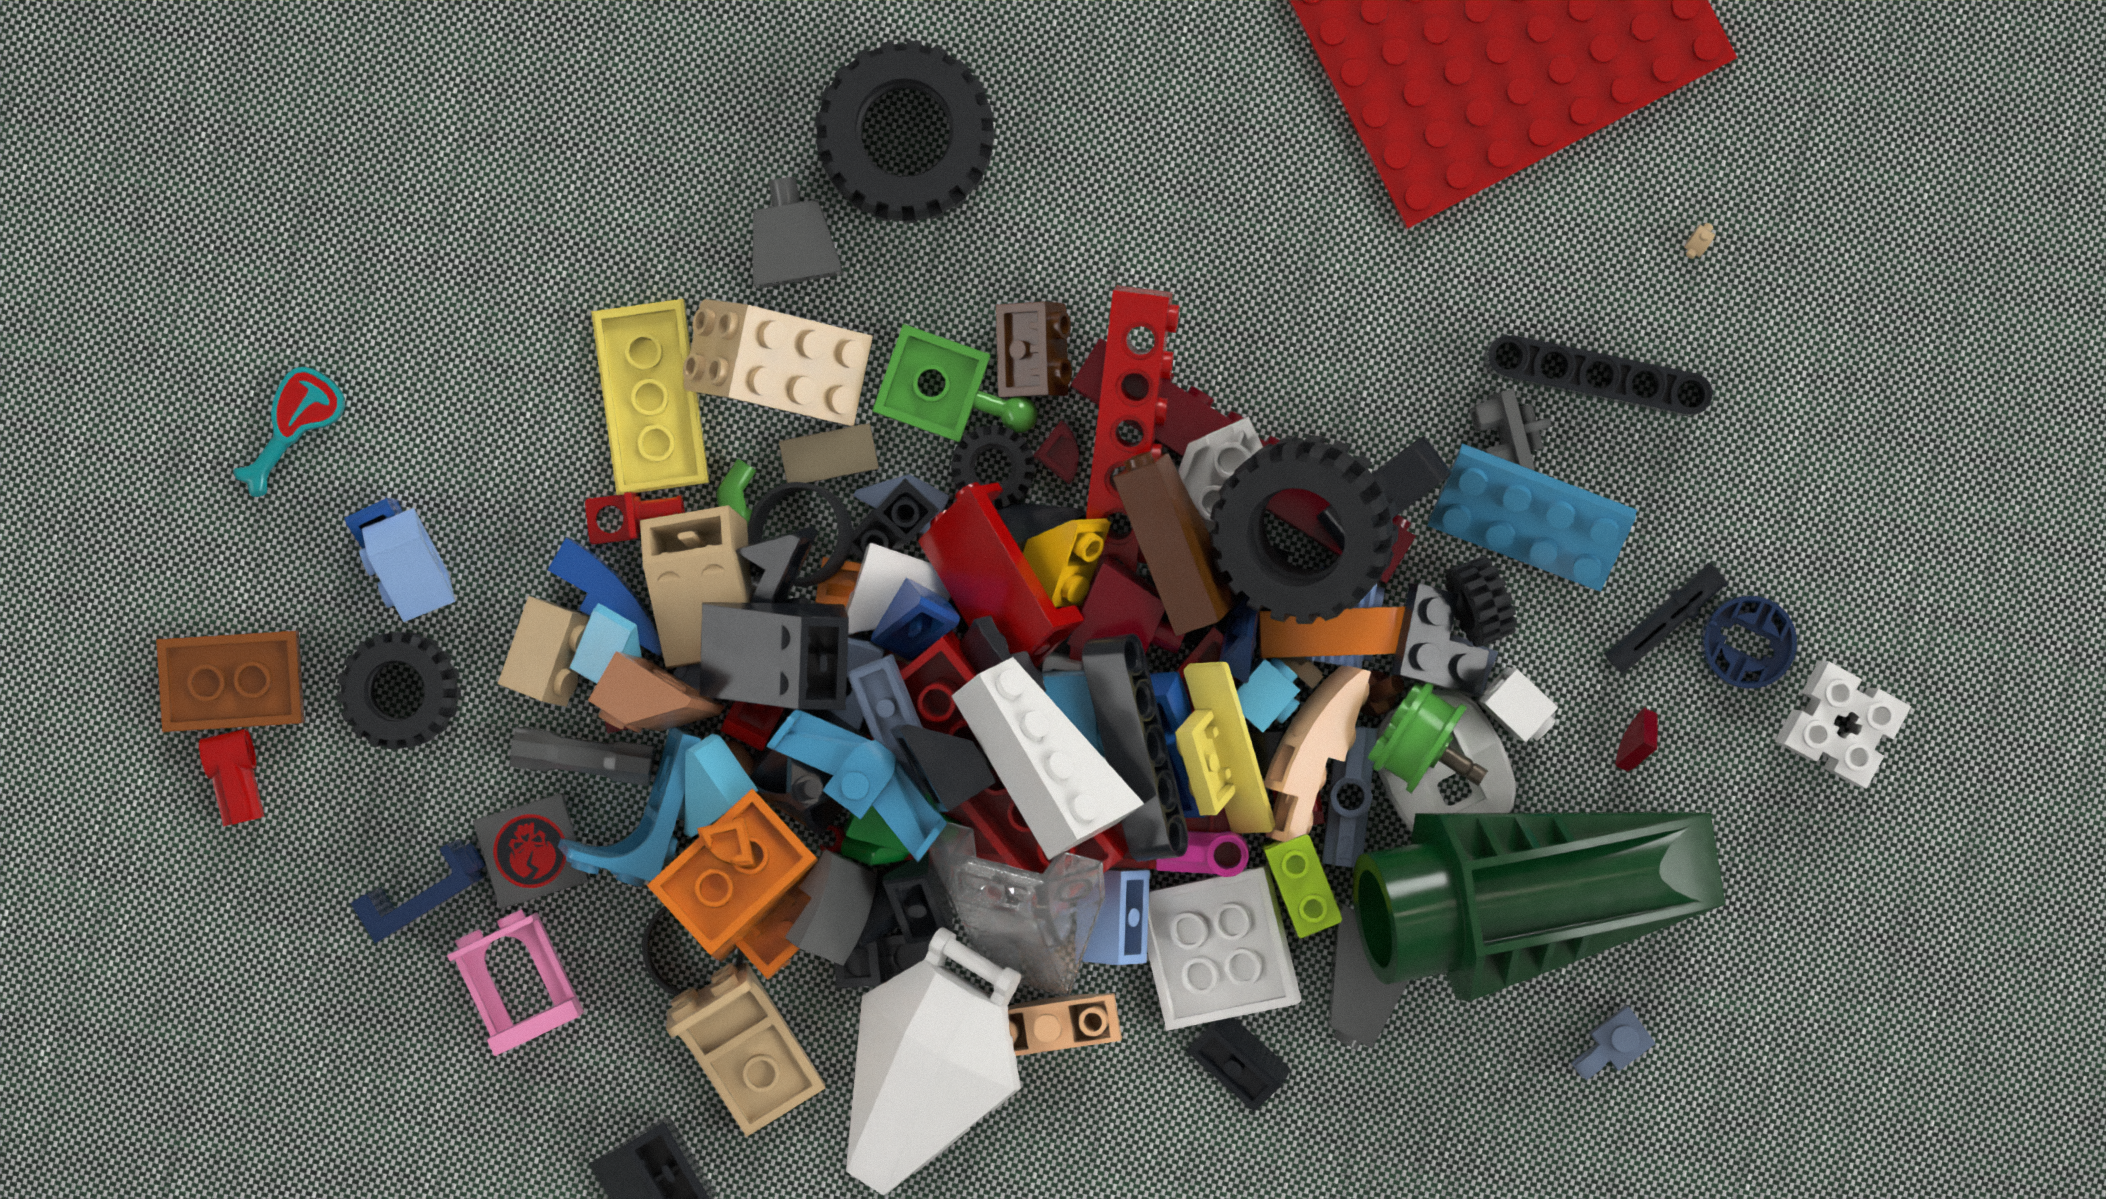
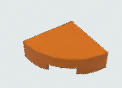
(729, 842)

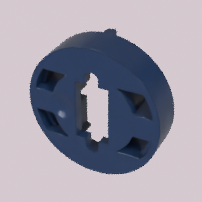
(1759, 621)

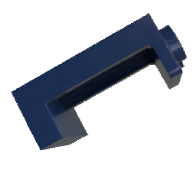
(383, 919)

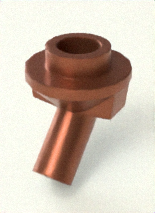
(1381, 693)

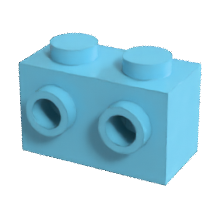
(1268, 693)

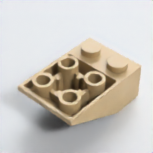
(692, 562)

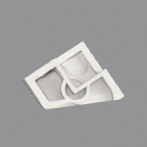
(880, 580)

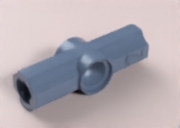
(1347, 827)

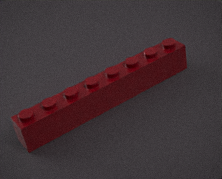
(1192, 418)

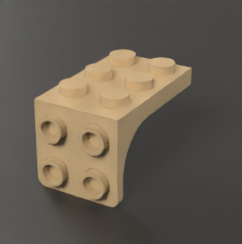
(777, 361)
(744, 1047)

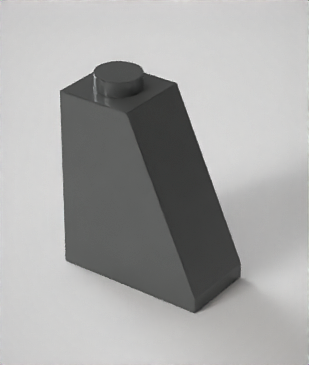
(1357, 998)

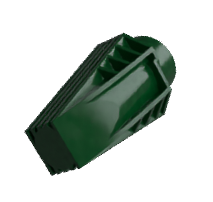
(1528, 892)

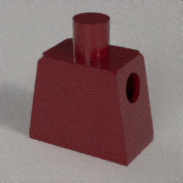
(1124, 605)

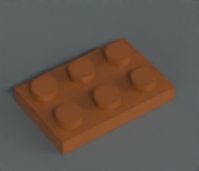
(230, 681)

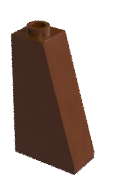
(1174, 543)

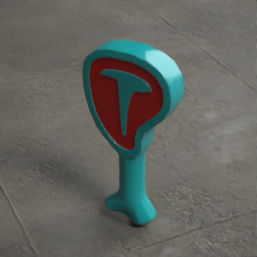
(301, 403)

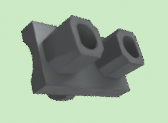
(1515, 427)

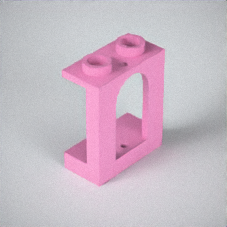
(473, 968)

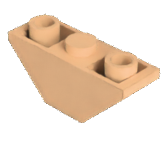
(1063, 1023)

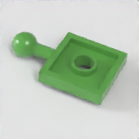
(963, 374)

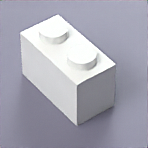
(1518, 705)

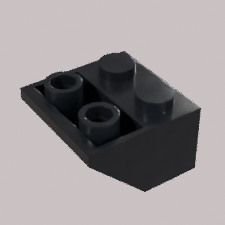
(653, 1167)

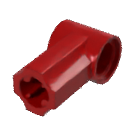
(230, 765)

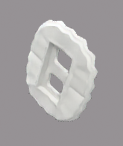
(1477, 741)

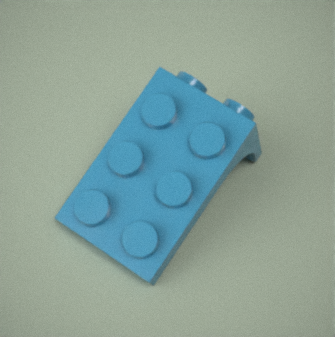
(651, 843)

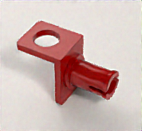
(632, 510)

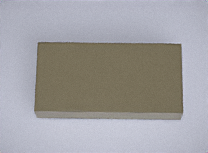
(829, 454)

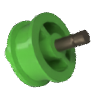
(1421, 738)

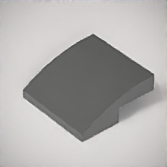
(837, 909)

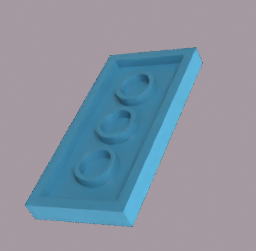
(1532, 517)

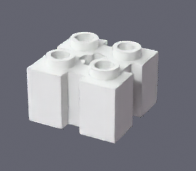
(1871, 717)

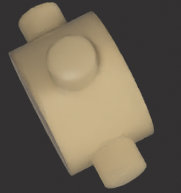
(1699, 240)

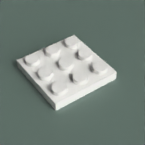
(1219, 949)

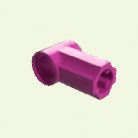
(1201, 855)

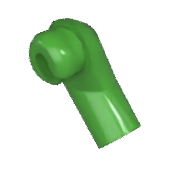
(732, 487)

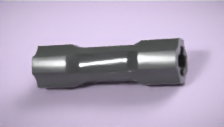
(548, 751)

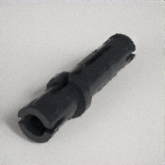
(1666, 618)

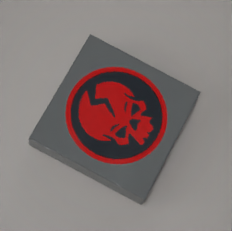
(524, 850)

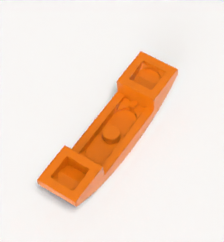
(1351, 633)

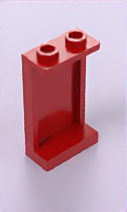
(991, 575)

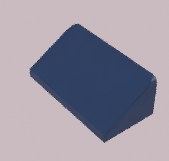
(1240, 639)

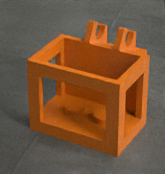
(742, 905)

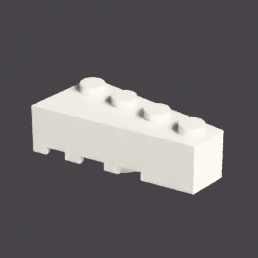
(1043, 759)

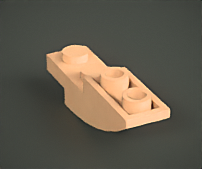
(1318, 731)

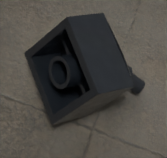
(796, 785)

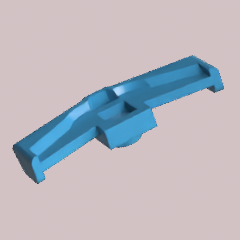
(863, 776)

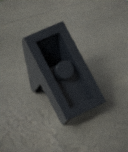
(781, 563)

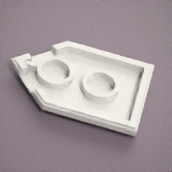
(1213, 460)

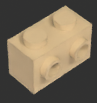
(544, 651)

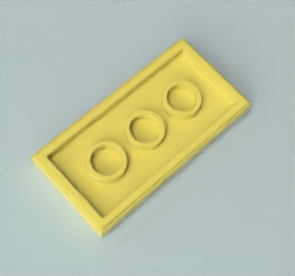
(648, 412)

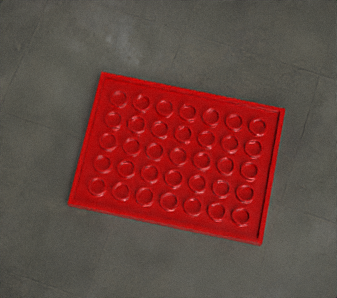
(1488, 87)

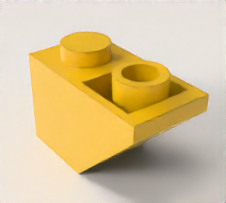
(1067, 558)

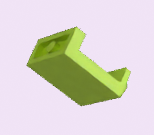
(1302, 884)

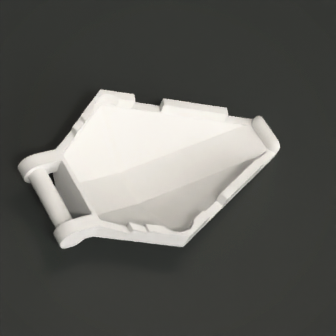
(928, 1062)

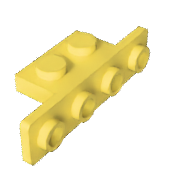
(1221, 753)

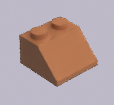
(646, 696)

